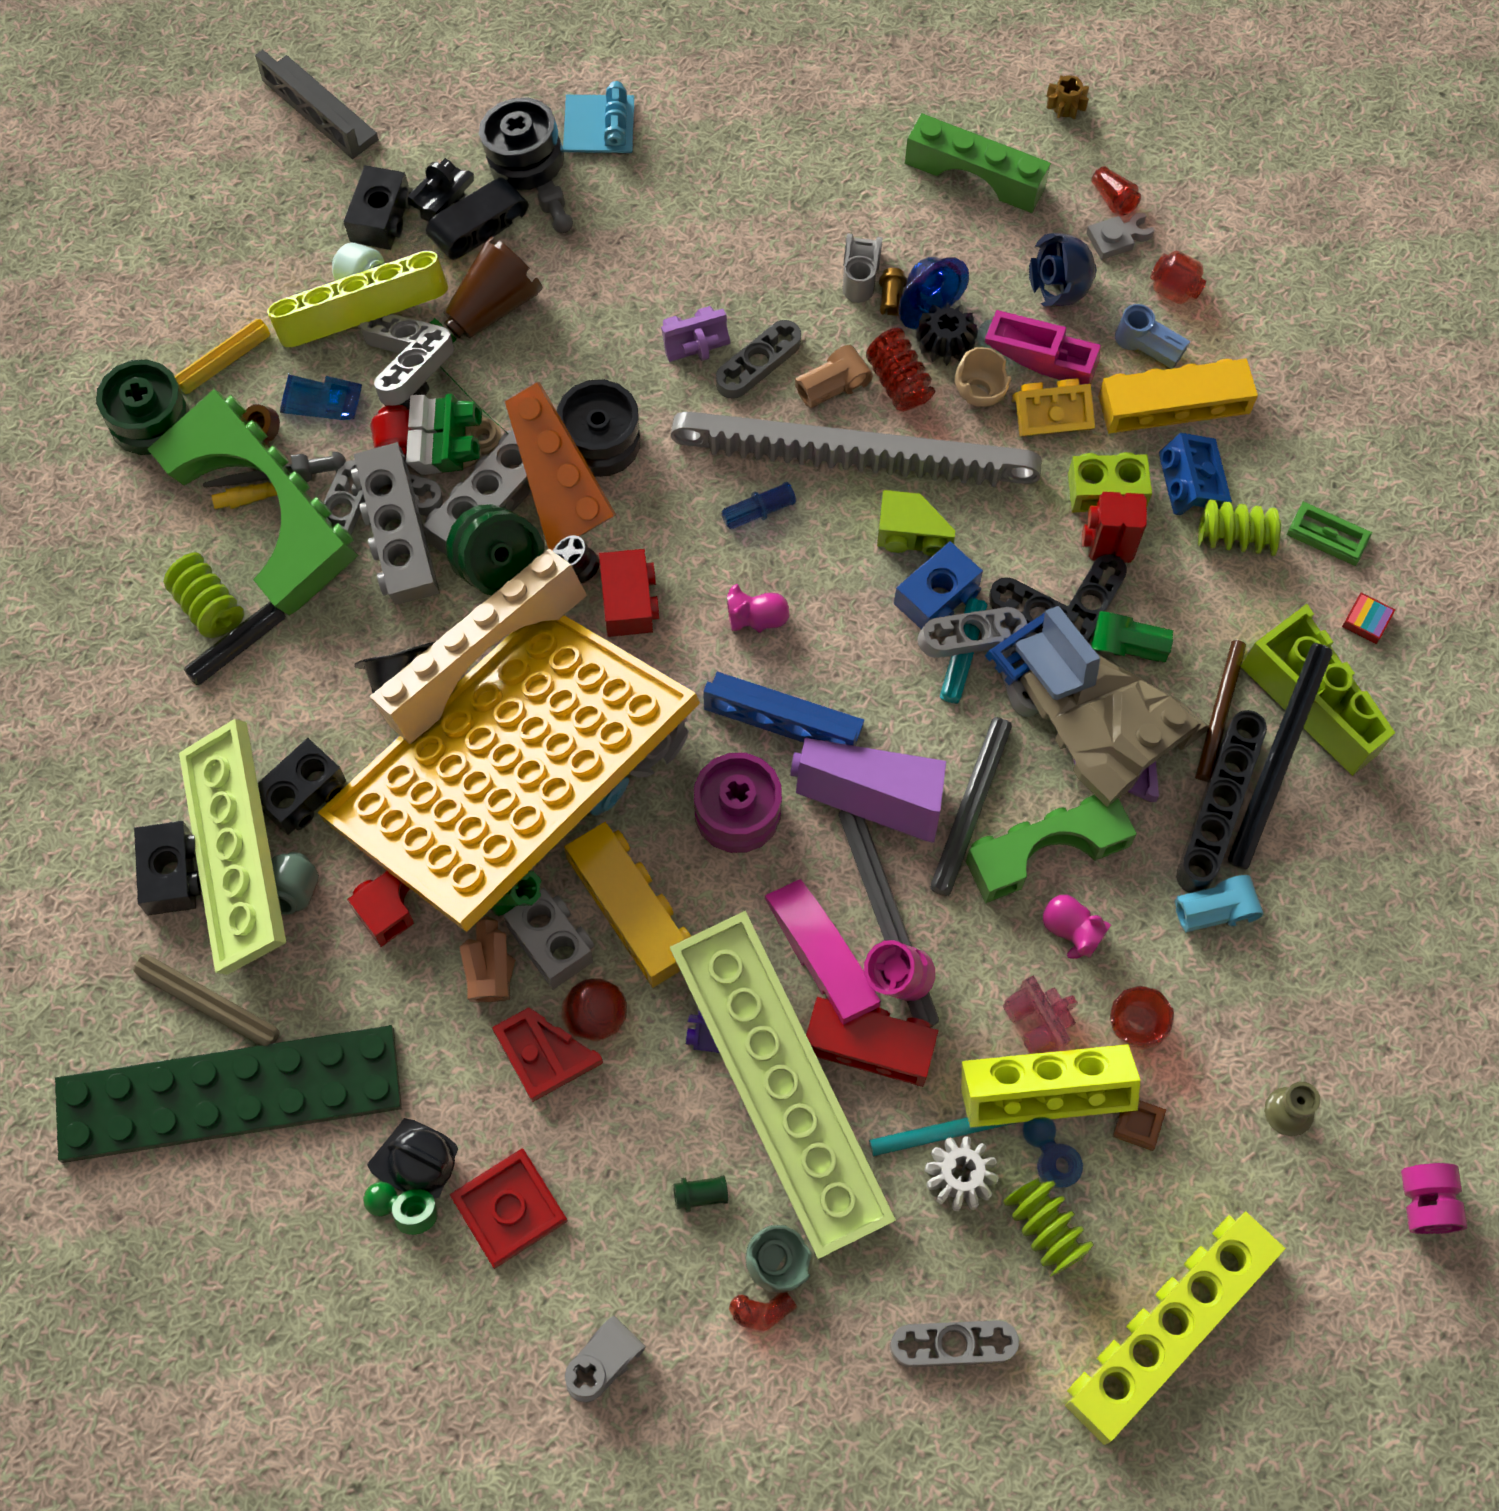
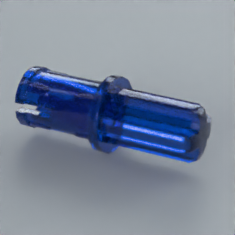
(758, 505)

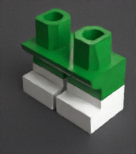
(438, 434)

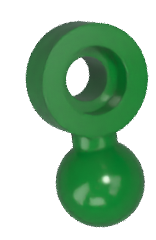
(382, 1200)

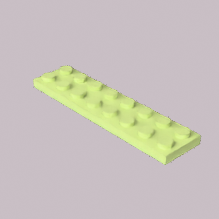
(782, 1085)

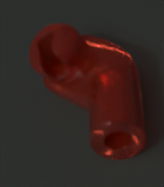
(761, 1315)

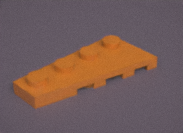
(558, 475)

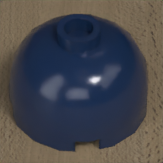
(1062, 262)

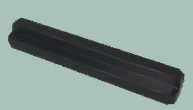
(234, 643)

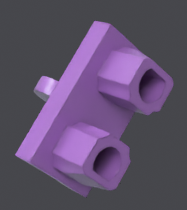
(696, 334)

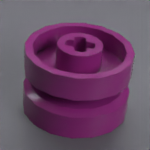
(737, 802)

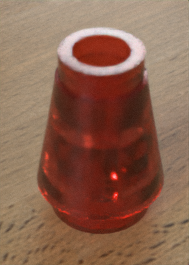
(1116, 191)

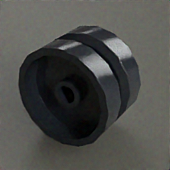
(522, 142)
(602, 424)

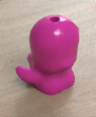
(758, 612)
(1074, 922)

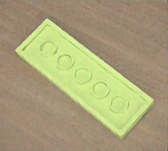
(232, 848)

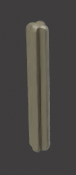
(206, 1001)

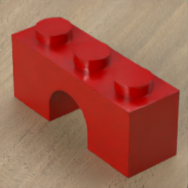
(382, 907)

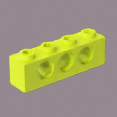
(1050, 1085)

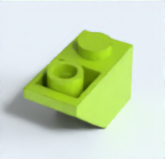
(911, 524)

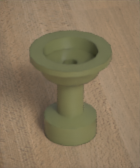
(1292, 1108)

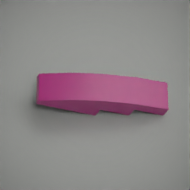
(822, 951)

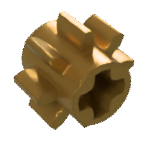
(1067, 96)

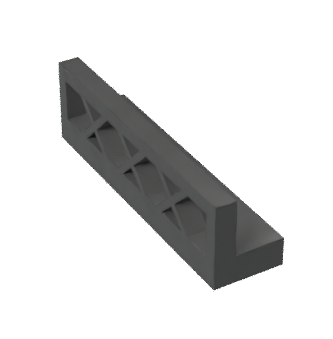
(316, 104)

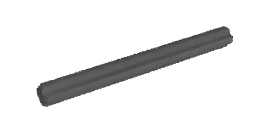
(882, 898)

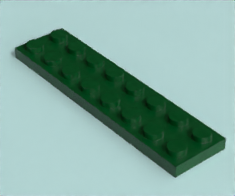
(226, 1093)

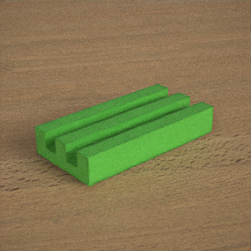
(1327, 538)

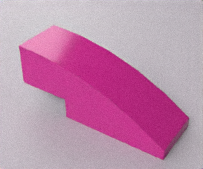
(1043, 347)

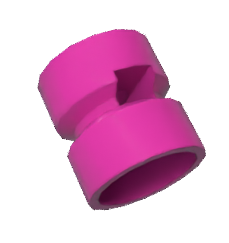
(899, 970)
(1434, 1183)

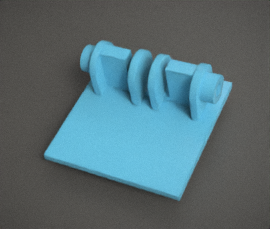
(599, 121)

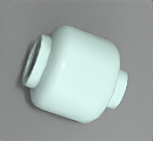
(353, 259)

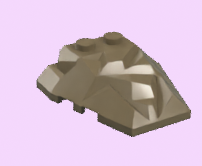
(1116, 727)

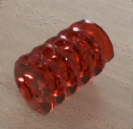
(899, 370)

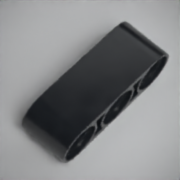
(476, 218)

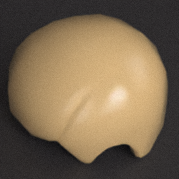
(982, 368)

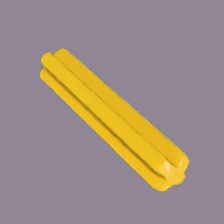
(222, 356)

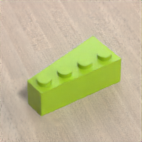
(1342, 715)

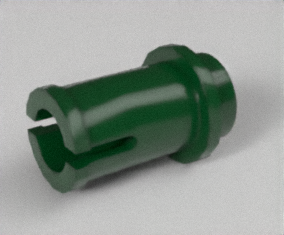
(700, 1193)

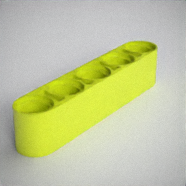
(358, 299)

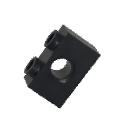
(377, 207)
(156, 848)

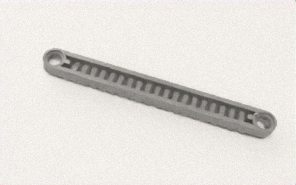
(856, 448)

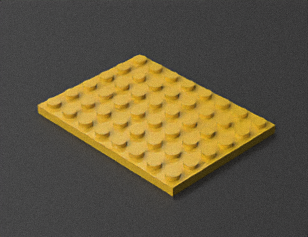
(508, 765)

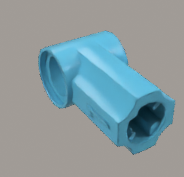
(1225, 903)

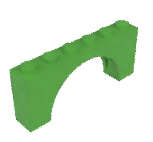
(308, 545)

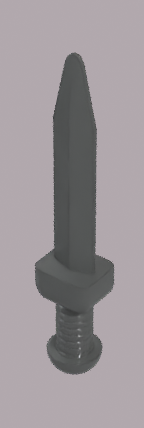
(552, 201)
(300, 464)

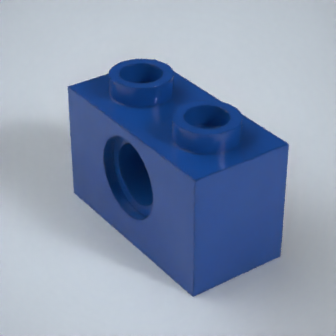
(946, 570)

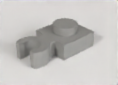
(1116, 237)

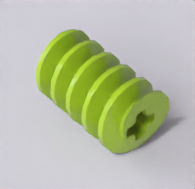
(1240, 526)
(202, 596)
(1048, 1225)

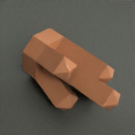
(487, 963)

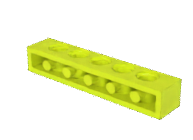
(1255, 1254)

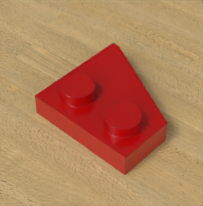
(542, 1053)

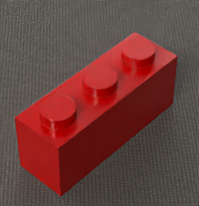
(873, 1042)

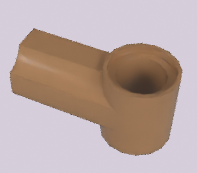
(841, 373)

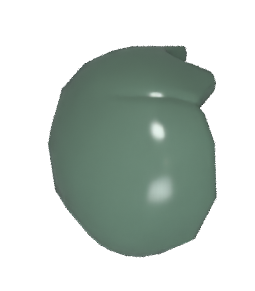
(766, 1253)

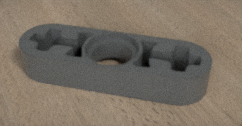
(761, 345)

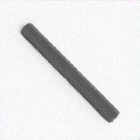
(971, 806)

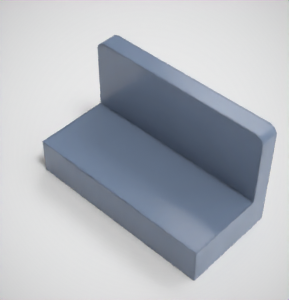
(1060, 656)

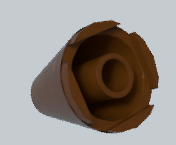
(490, 290)

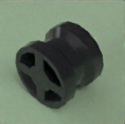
(582, 559)

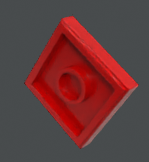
(508, 1208)

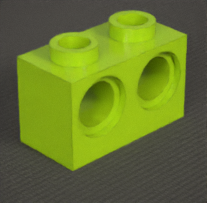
(1108, 475)

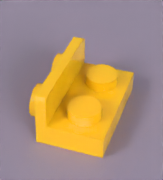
(1054, 409)

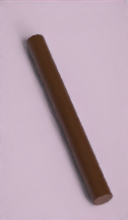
(1220, 710)

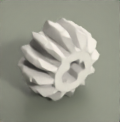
(977, 1181)

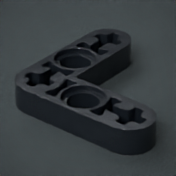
(1038, 599)

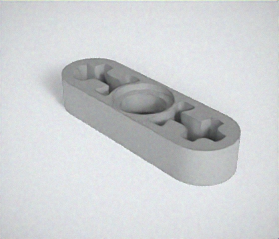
(986, 1329)

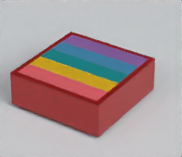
(1368, 618)

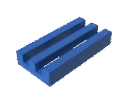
(1005, 664)

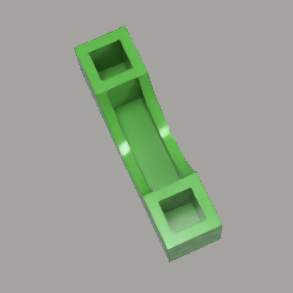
(1012, 174)
(1092, 827)

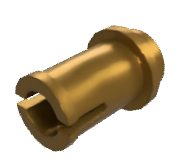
(892, 286)

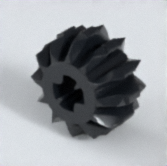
(946, 332)

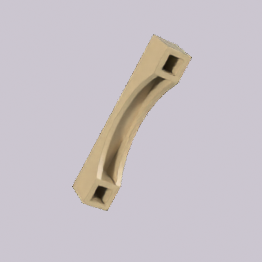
(420, 691)

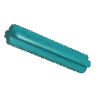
(960, 664)

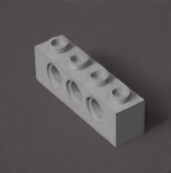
(389, 467)
(488, 474)

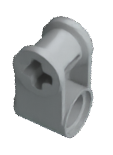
(860, 267)
(606, 1355)

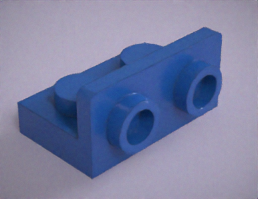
(1193, 472)

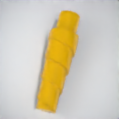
(243, 495)

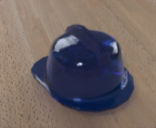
(930, 283)

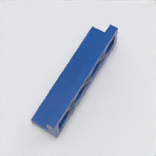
(779, 711)

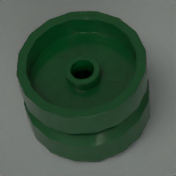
(140, 403)
(491, 546)

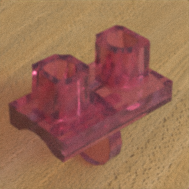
(1032, 1001)

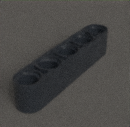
(1232, 788)

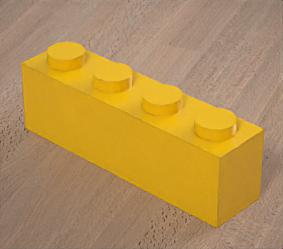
(1177, 395)
(627, 900)

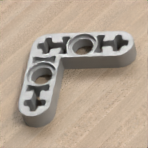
(427, 346)
(339, 494)
(991, 635)

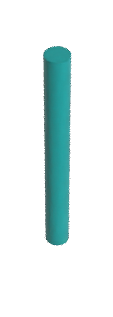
(925, 1136)

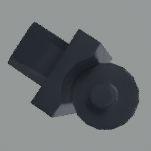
(440, 188)

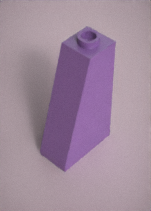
(873, 784)

